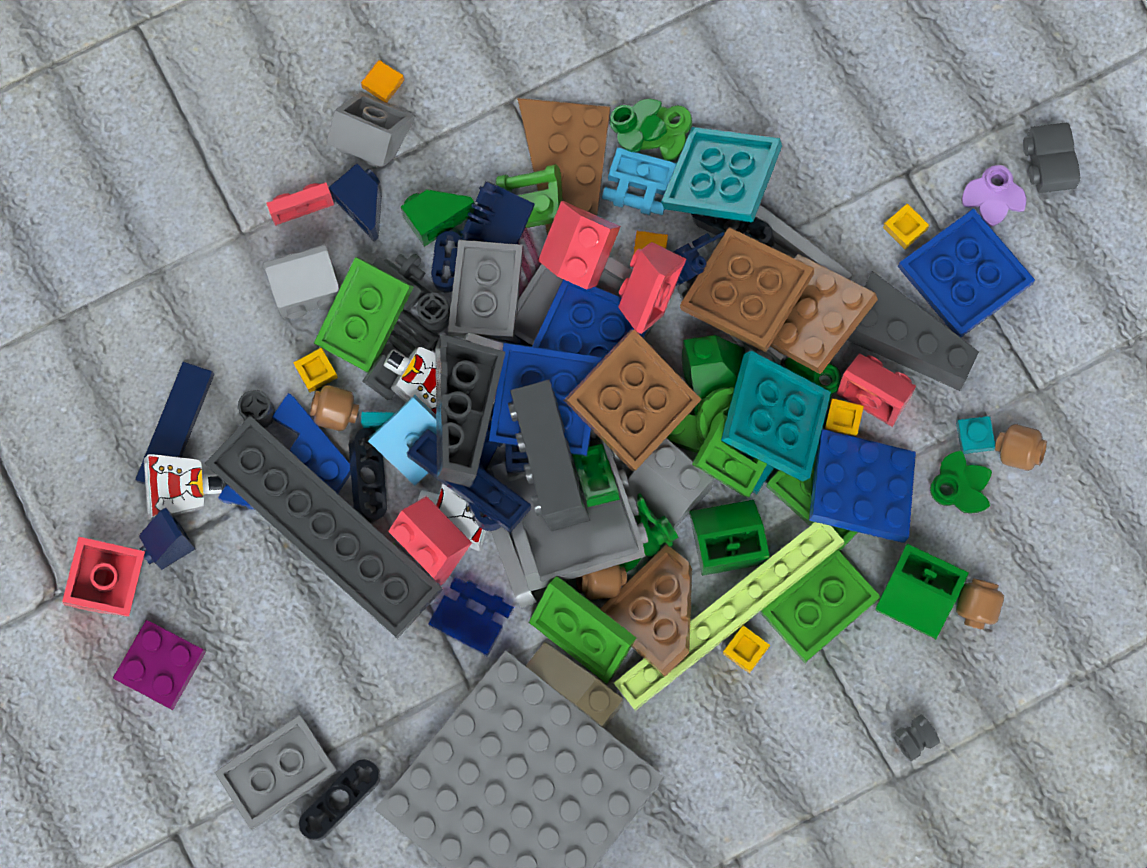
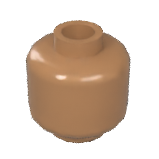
(333, 408)
(1021, 447)
(602, 583)
(980, 603)

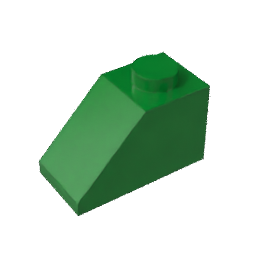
(435, 213)

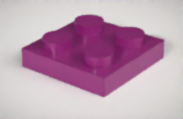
(159, 665)

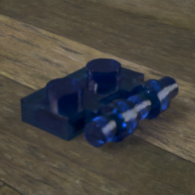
(466, 625)

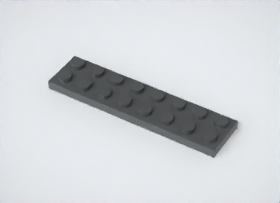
(324, 527)

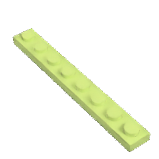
(736, 608)

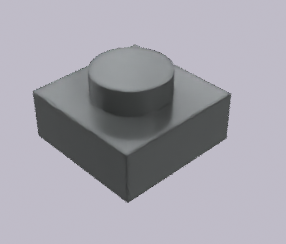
(381, 378)

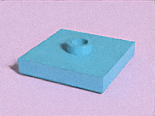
(401, 433)

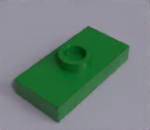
(596, 476)

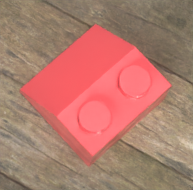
(578, 245)
(650, 285)
(876, 388)
(430, 538)
(103, 577)

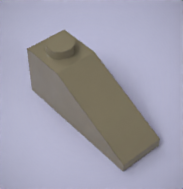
(576, 684)

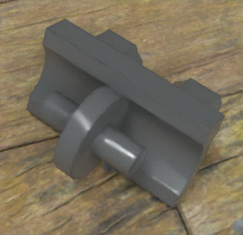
(408, 268)

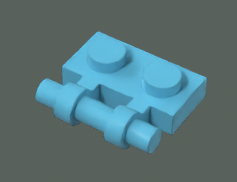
(642, 173)

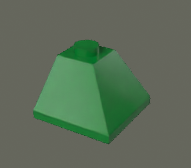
(710, 364)

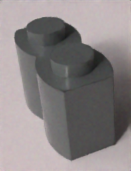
(1052, 157)

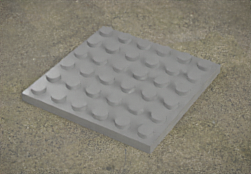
(519, 781)

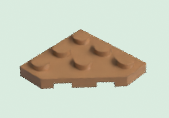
(657, 609)

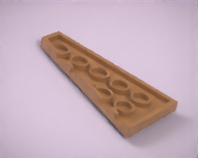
(574, 140)

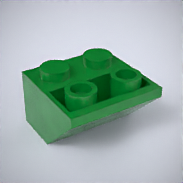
(729, 537)
(921, 591)

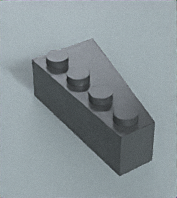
(912, 337)
(464, 401)
(548, 456)

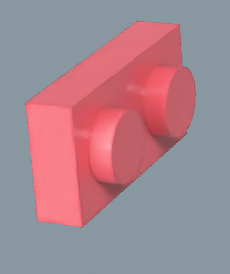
(291, 206)

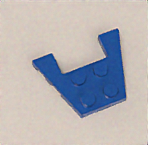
(310, 447)

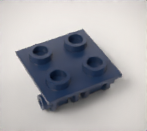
(497, 216)
(694, 262)

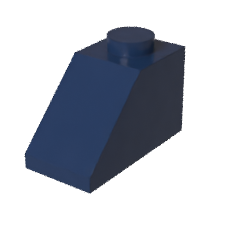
(360, 198)
(165, 540)

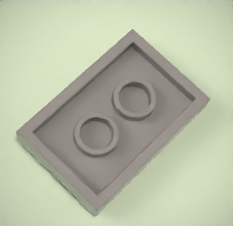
(485, 289)
(276, 772)

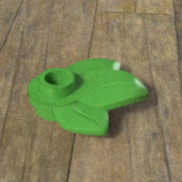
(674, 140)

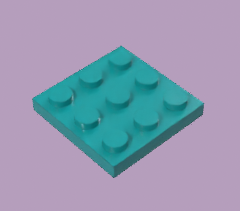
(722, 174)
(776, 416)

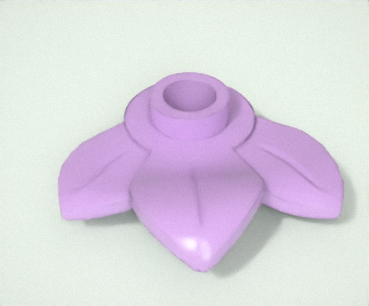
(993, 199)

